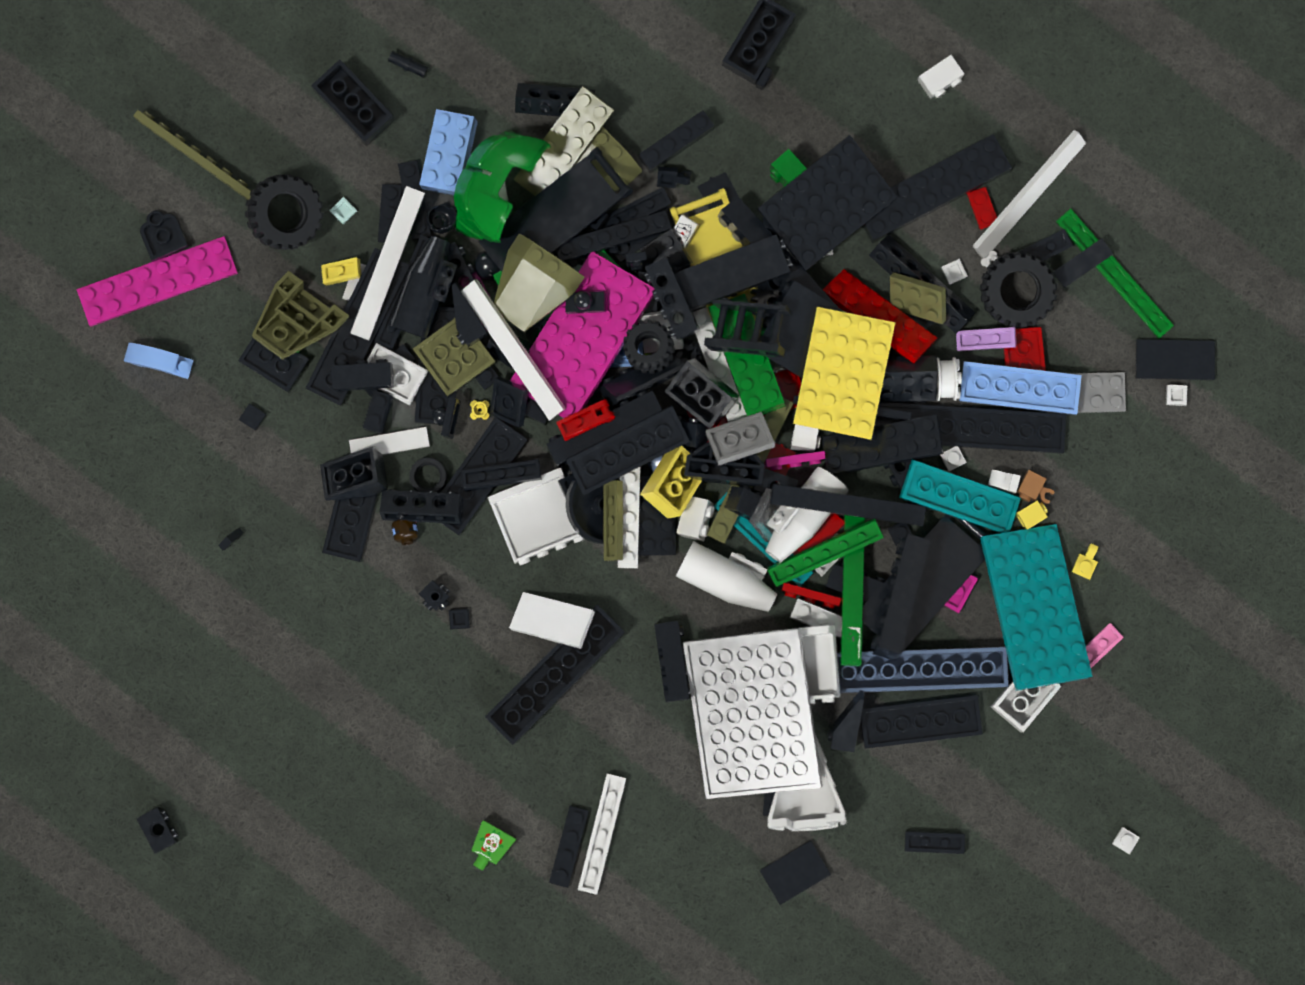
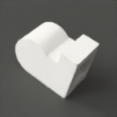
(1004, 481)

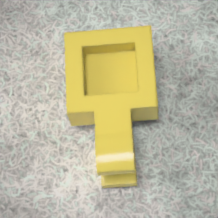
(1085, 564)

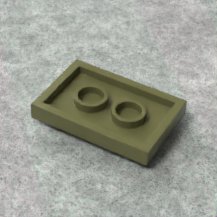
(918, 298)

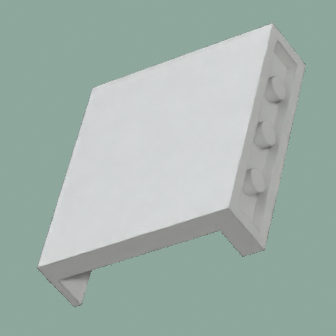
(534, 517)
(820, 662)

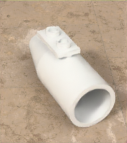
(797, 526)
(729, 579)

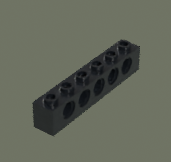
(896, 259)

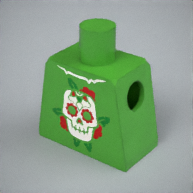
(490, 844)

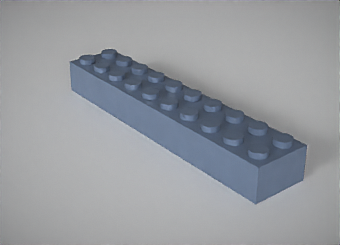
(926, 670)

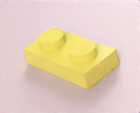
(341, 271)

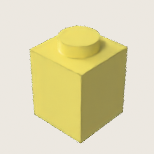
(1032, 514)

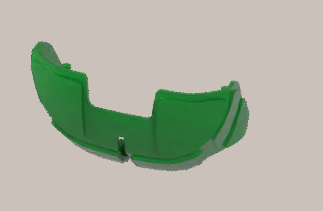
(476, 195)

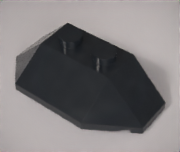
(704, 467)

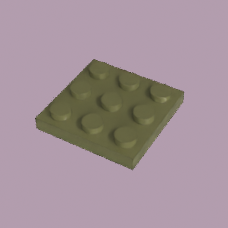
(450, 361)

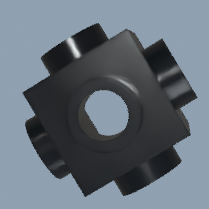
(428, 592)

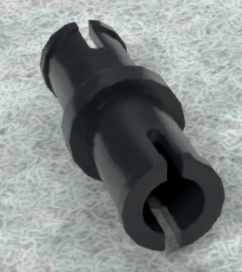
(407, 64)

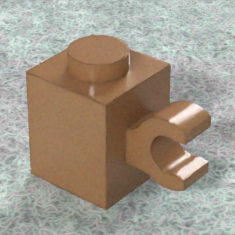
(1032, 487)

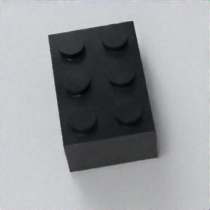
(702, 393)

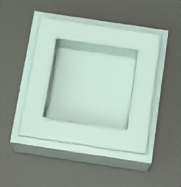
(343, 210)

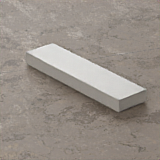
(393, 442)

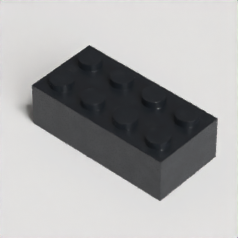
(758, 40)
(353, 102)

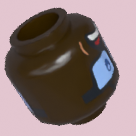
(404, 531)

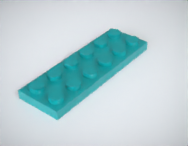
(959, 497)

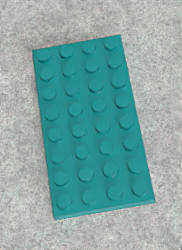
(1036, 607)

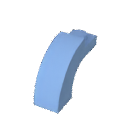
(158, 359)

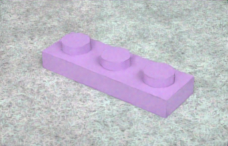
(986, 339)

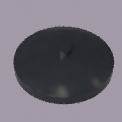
(586, 512)

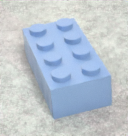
(447, 151)

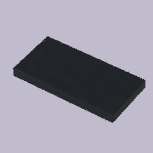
(1175, 359)
(349, 527)

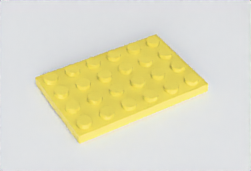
(844, 373)

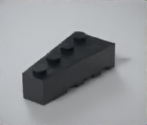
(672, 661)

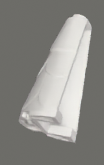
(808, 808)

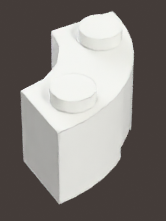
(805, 439)

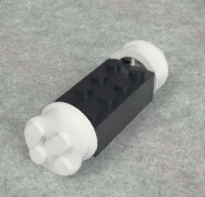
(923, 381)

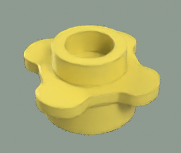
(475, 413)

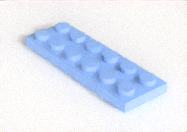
(1020, 388)

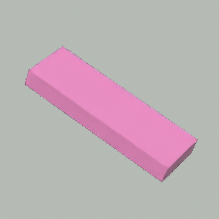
(1102, 644)

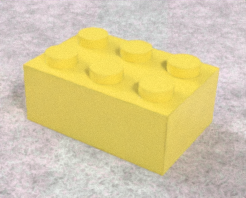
(668, 487)

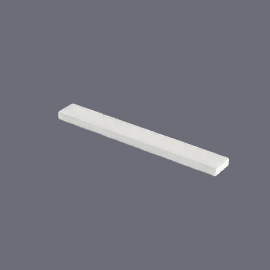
(1029, 194)
(387, 263)
(513, 349)

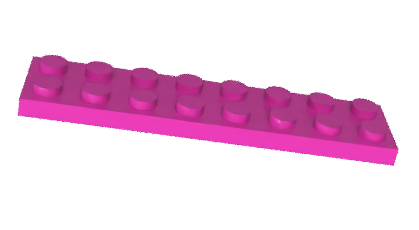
(157, 281)

